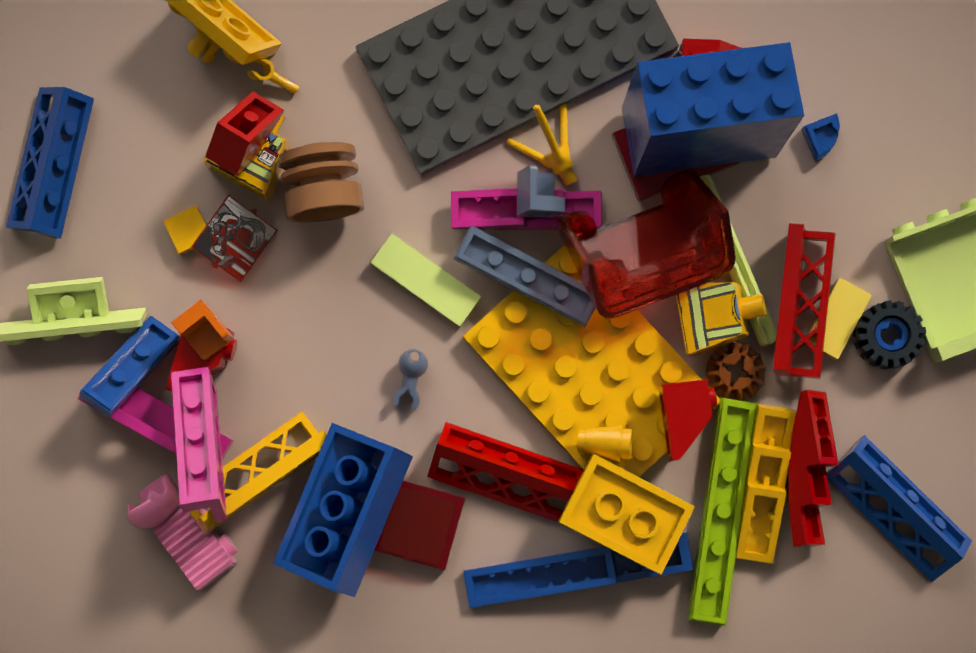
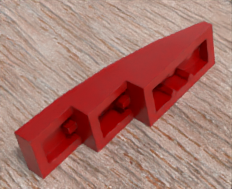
(811, 454)

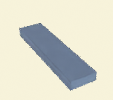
(525, 275)

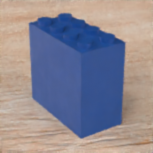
(711, 108)

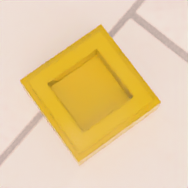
(185, 228)

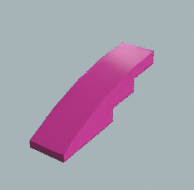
(498, 209)

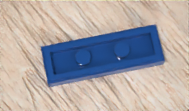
(129, 367)

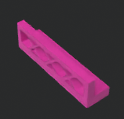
(153, 420)
(198, 442)

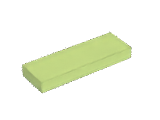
(425, 280)

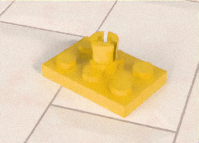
(225, 26)
(626, 514)

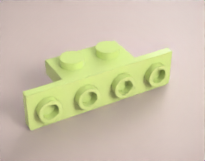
(70, 309)

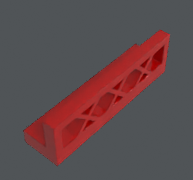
(790, 300)
(508, 467)

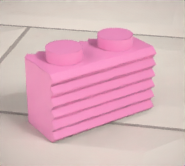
(198, 555)

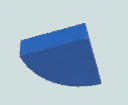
(822, 135)

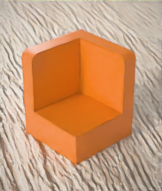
(202, 330)

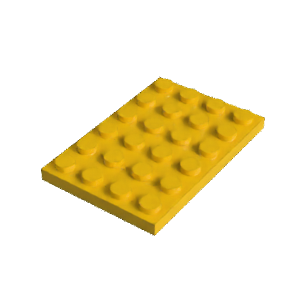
(582, 374)

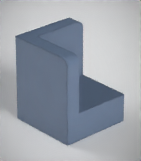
(537, 194)

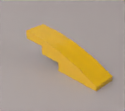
(765, 483)

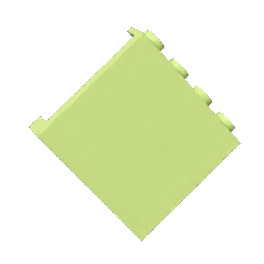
(940, 277)

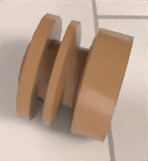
(320, 176)

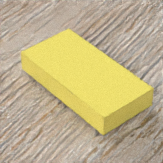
(844, 311)

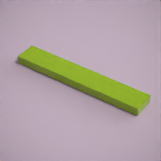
(722, 512)

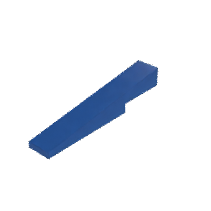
(563, 574)

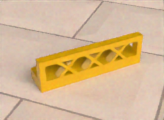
(268, 477)

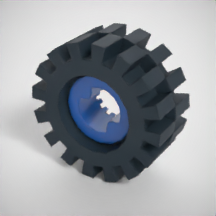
(878, 319)

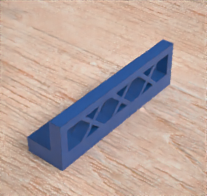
(54, 161)
(909, 502)

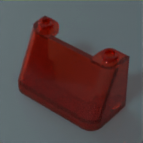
(653, 251)

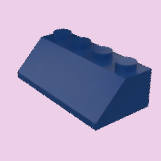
(343, 510)

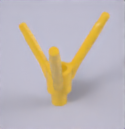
(559, 157)

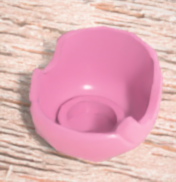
(157, 504)

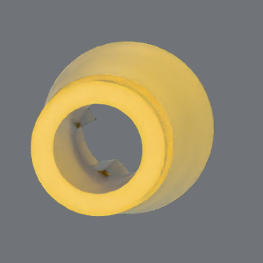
(607, 442)

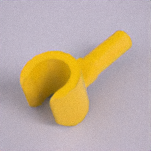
(271, 75)

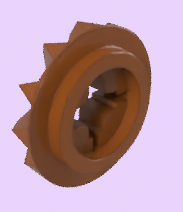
(720, 378)

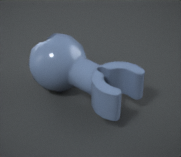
(411, 371)

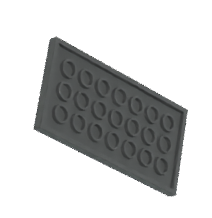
(484, 64)

